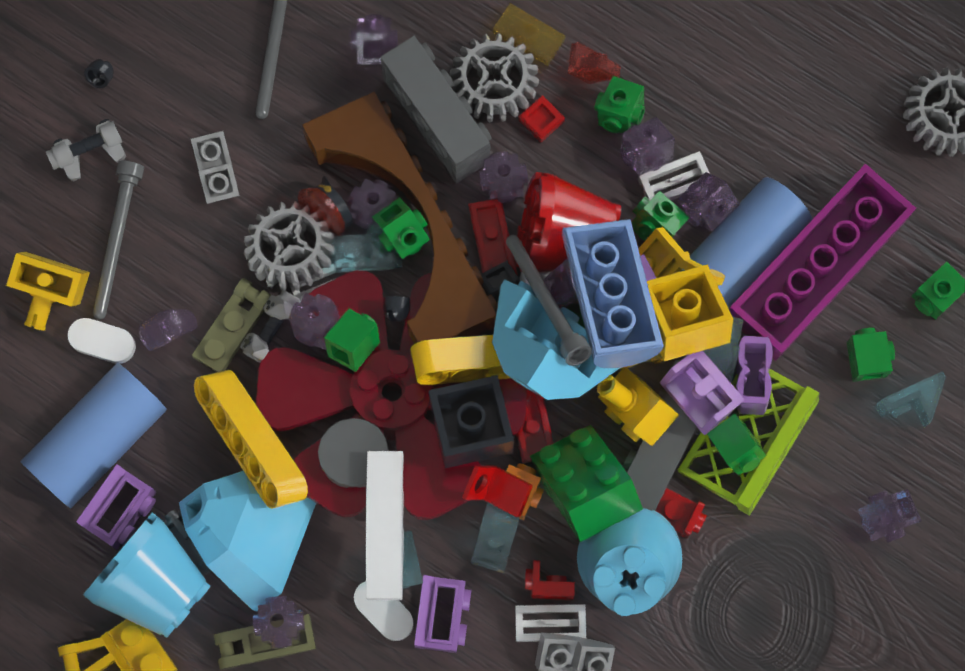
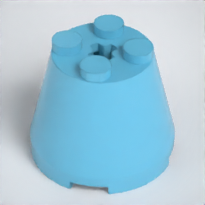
(631, 562)
(150, 580)

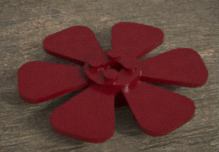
(302, 389)

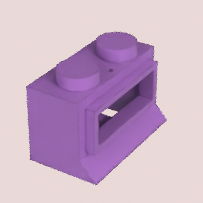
(696, 391)
(123, 529)
(427, 612)

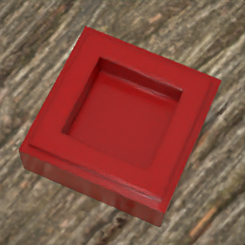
(541, 119)

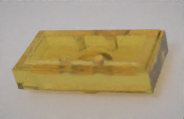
(534, 34)

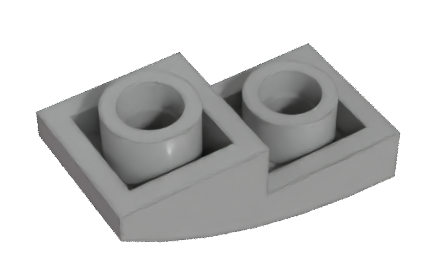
(215, 167)
(572, 653)

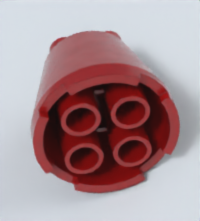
(554, 206)

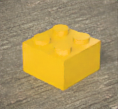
(690, 312)

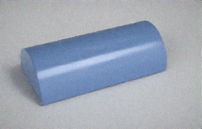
(752, 236)
(612, 293)
(93, 435)

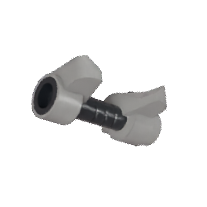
(66, 154)
(279, 309)

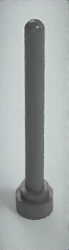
(270, 58)
(128, 176)
(573, 346)

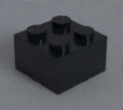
(471, 421)

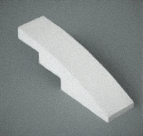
(384, 525)

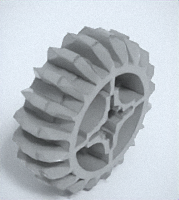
(509, 56)
(923, 116)
(269, 233)

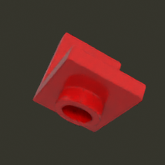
(499, 489)

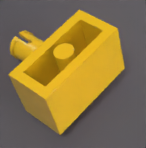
(47, 283)
(635, 405)

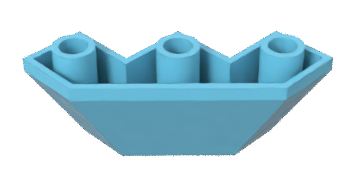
(531, 347)
(244, 538)

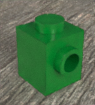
(939, 291)
(352, 339)
(870, 354)
(737, 445)

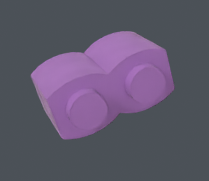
(753, 374)

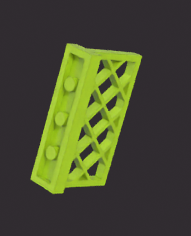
(776, 448)

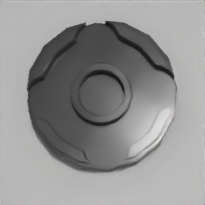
(345, 450)

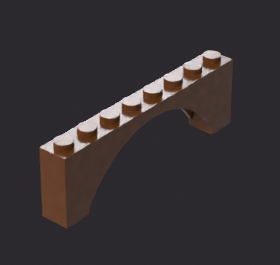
(366, 140)

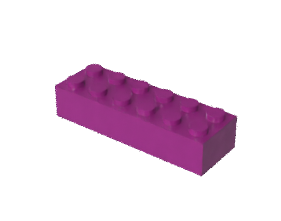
(822, 260)

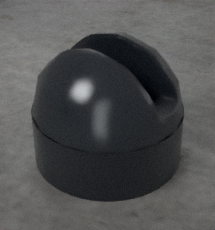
(94, 71)
(396, 307)

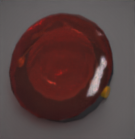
(327, 205)

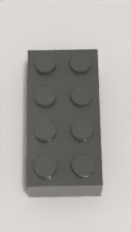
(436, 108)

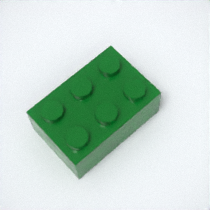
(586, 482)

